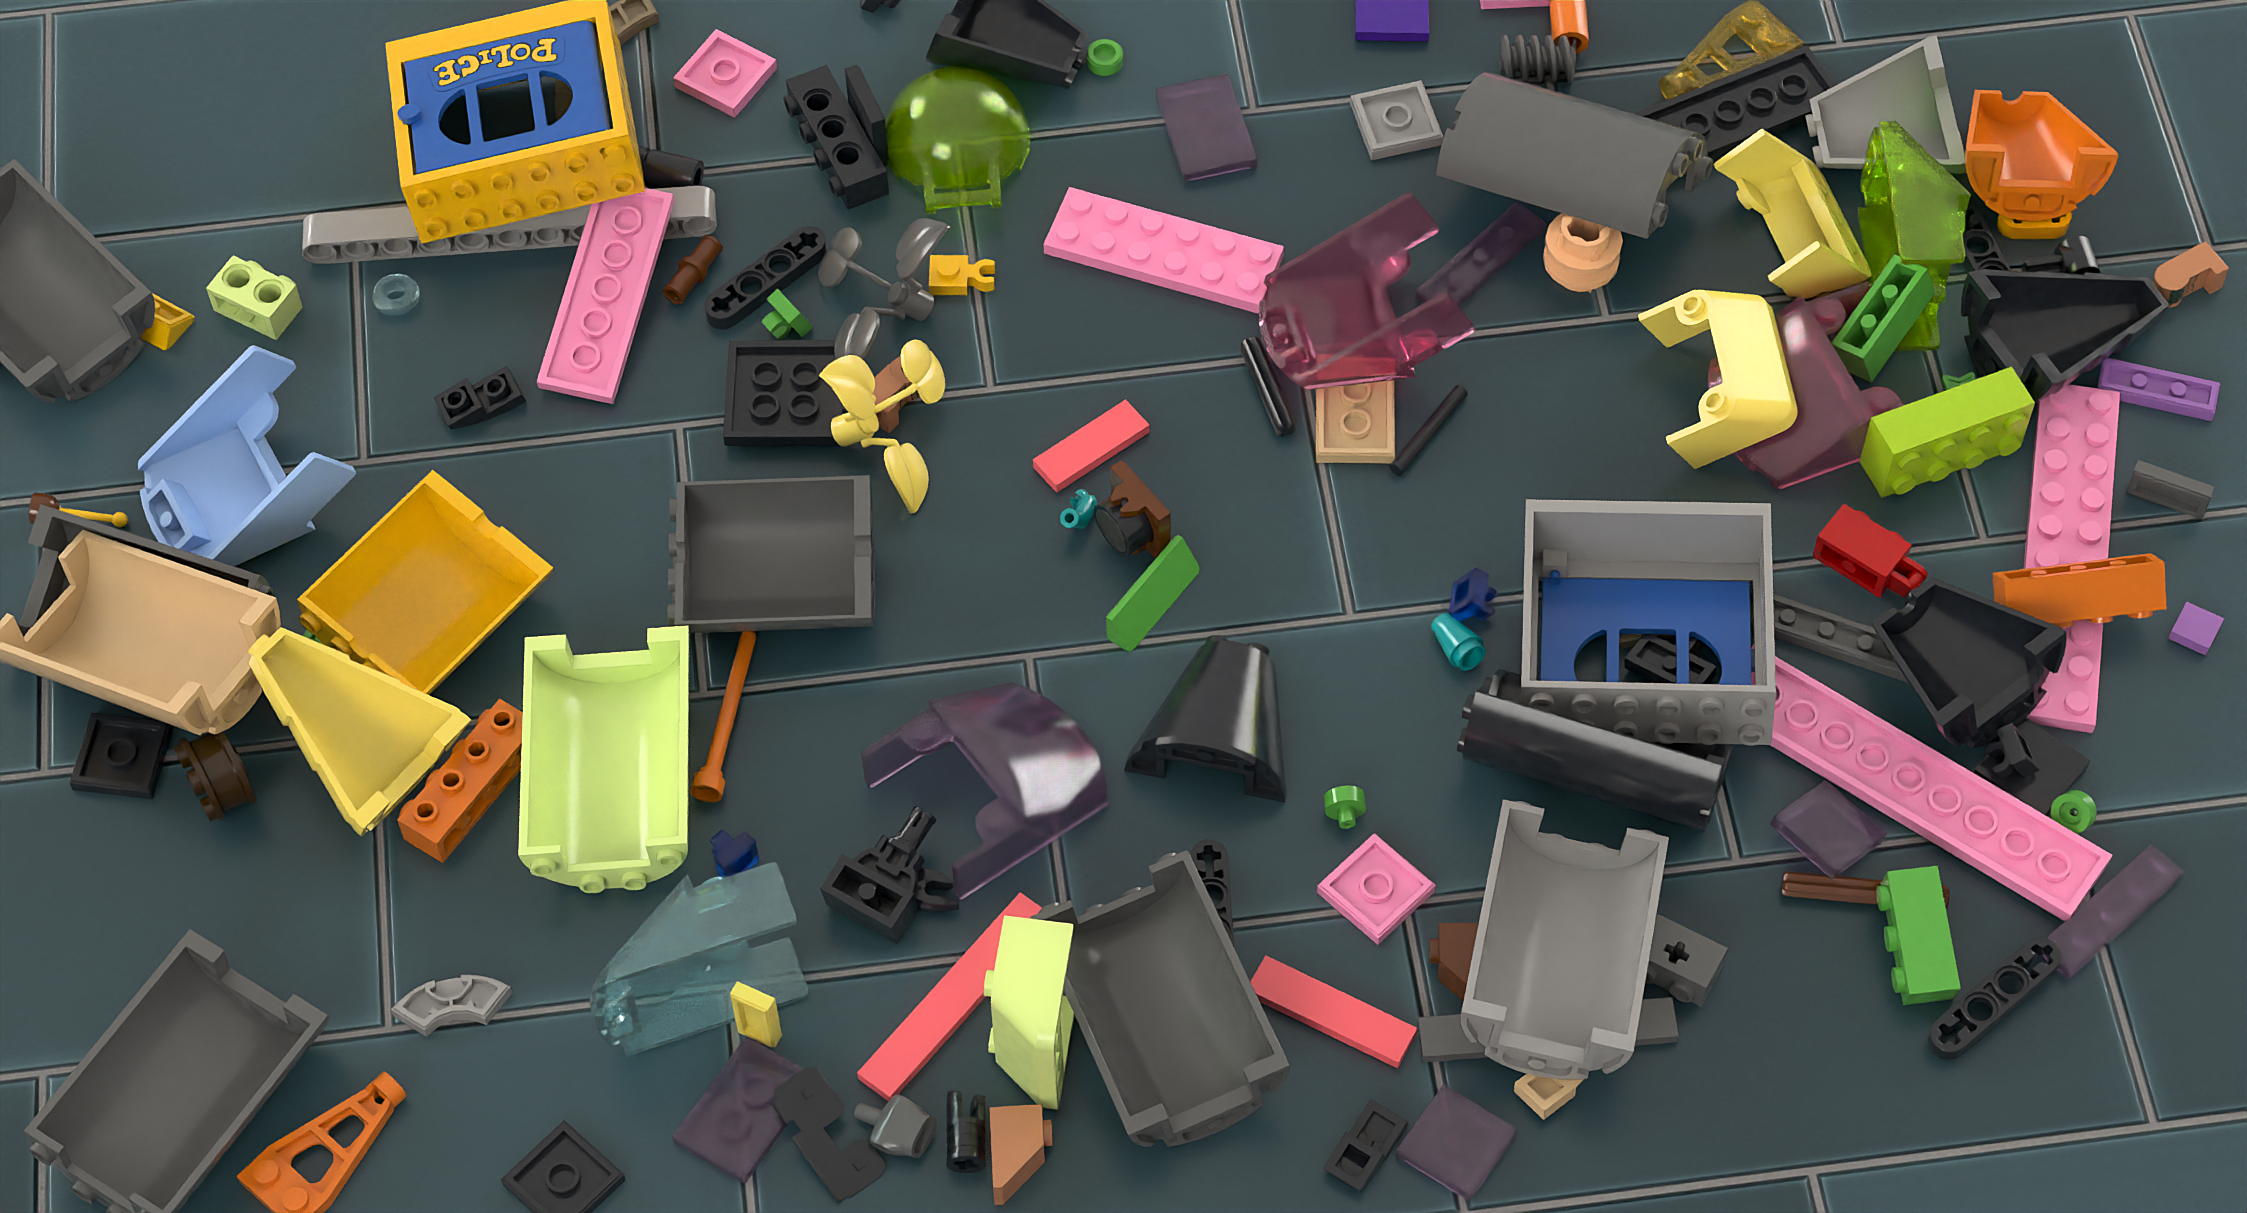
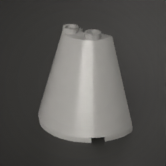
(1900, 89)

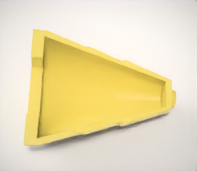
(354, 724)

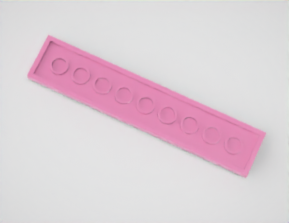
(2070, 525)
(1933, 794)

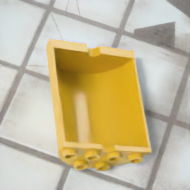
(422, 587)

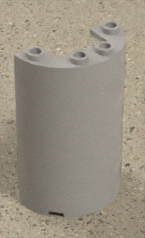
(1562, 948)

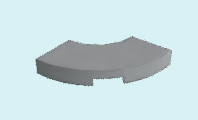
(452, 999)

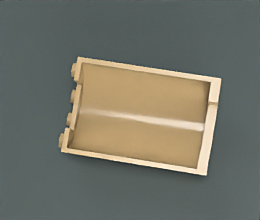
(148, 636)

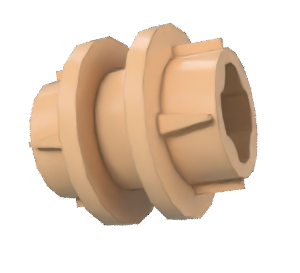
(1581, 253)

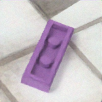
(2160, 388)

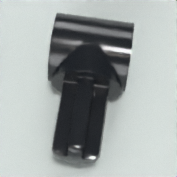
(2070, 257)

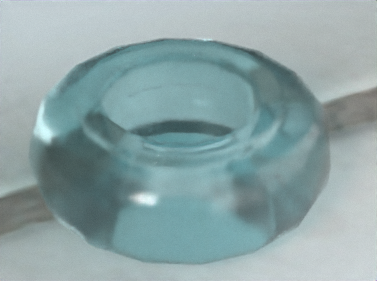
(392, 283)

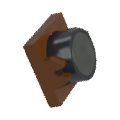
(1132, 515)

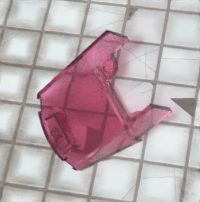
(1331, 311)
(1830, 406)

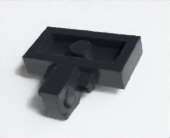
(1656, 661)

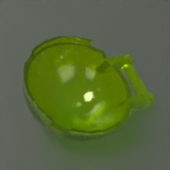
(957, 134)

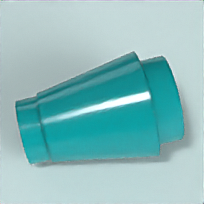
(1458, 642)

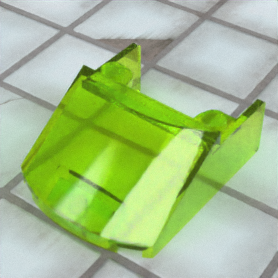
(1911, 213)

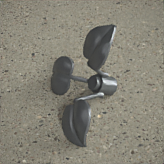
(905, 298)

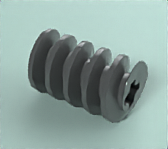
(1537, 58)

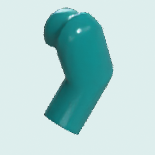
(1083, 512)

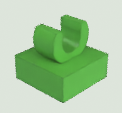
(785, 317)

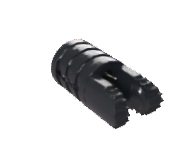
(965, 1134)

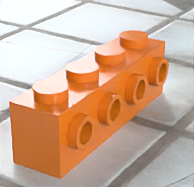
(2085, 589)
(465, 784)

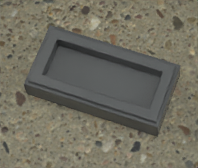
(2170, 489)

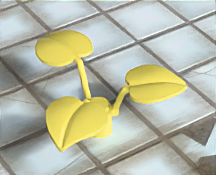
(854, 387)

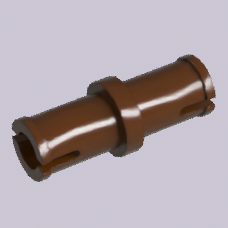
(692, 269)

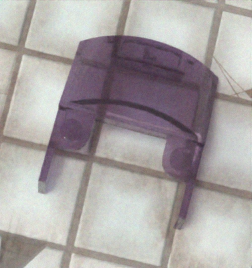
(1027, 755)

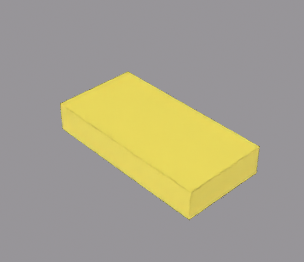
(756, 1014)

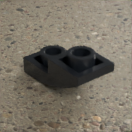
(471, 404)

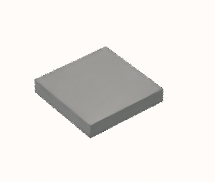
(1396, 120)

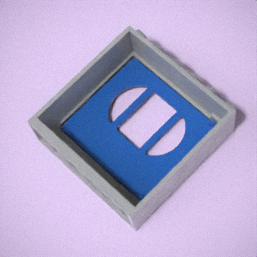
(1652, 572)

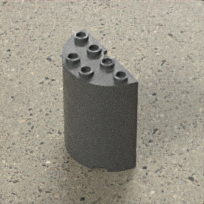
(772, 554)

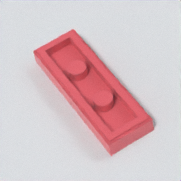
(1091, 446)

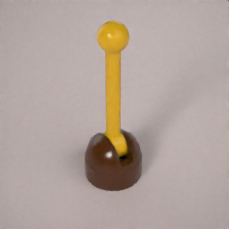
(118, 519)

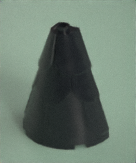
(2054, 322)

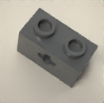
(1696, 966)

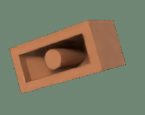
(1016, 1147)

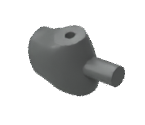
(898, 1128)

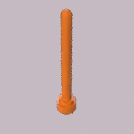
(709, 781)

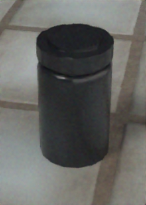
(669, 169)

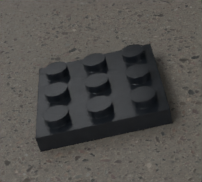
(778, 393)

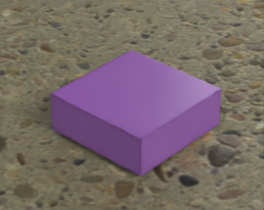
(2196, 628)

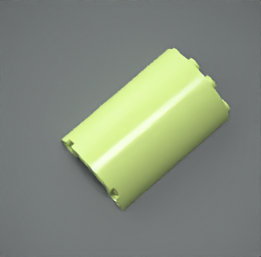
(605, 762)

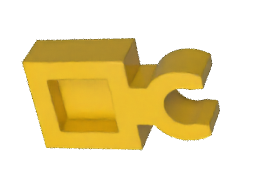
(954, 274)

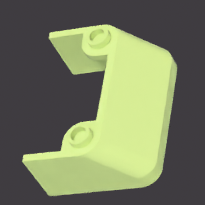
(1028, 1007)

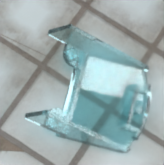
(689, 956)

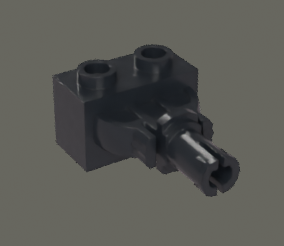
(881, 881)

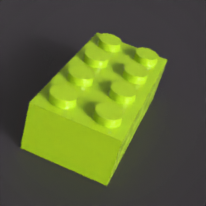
(1946, 432)

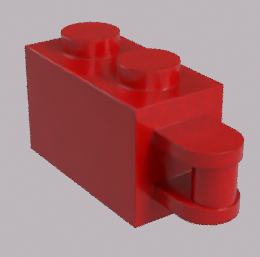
(1868, 554)

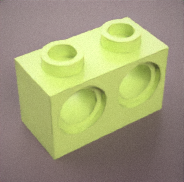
(254, 297)

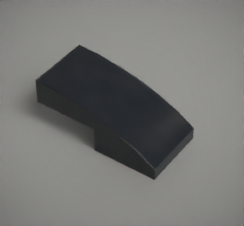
(1366, 1146)

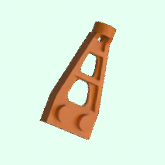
(284, 1189)

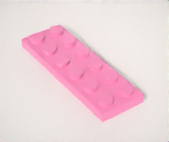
(1162, 249)
(605, 295)

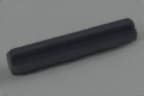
(1268, 386)

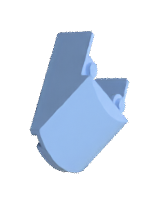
(216, 479)

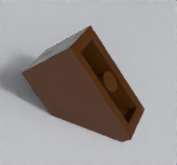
(1453, 954)

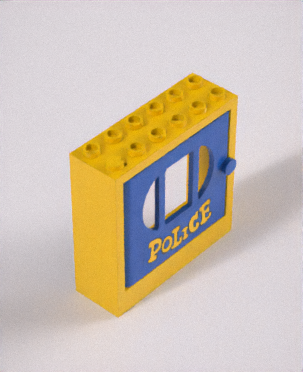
(528, 174)

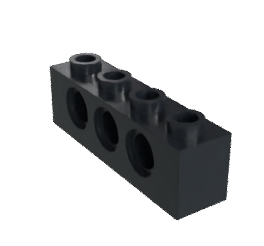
(836, 137)

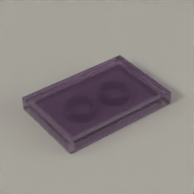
(1206, 127)
(735, 1116)

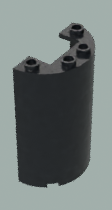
(1649, 777)

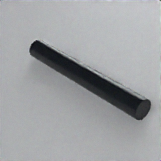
(1428, 430)

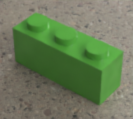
(1883, 318)
(1918, 935)

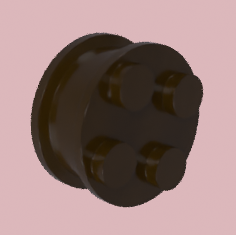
(215, 773)

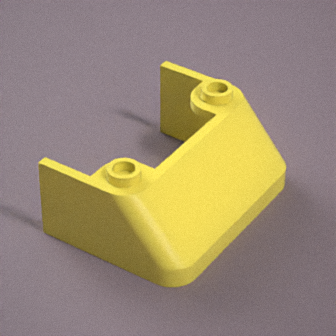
(1800, 215)
(1756, 384)

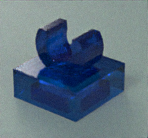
(1470, 595)
(734, 855)

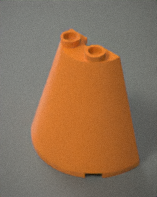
(2033, 156)

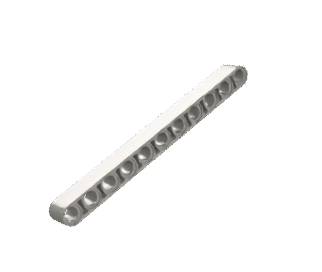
(392, 233)

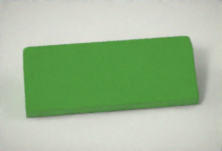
(1152, 595)

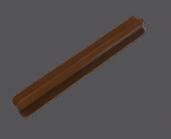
(1836, 889)

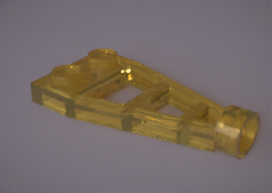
(1754, 26)

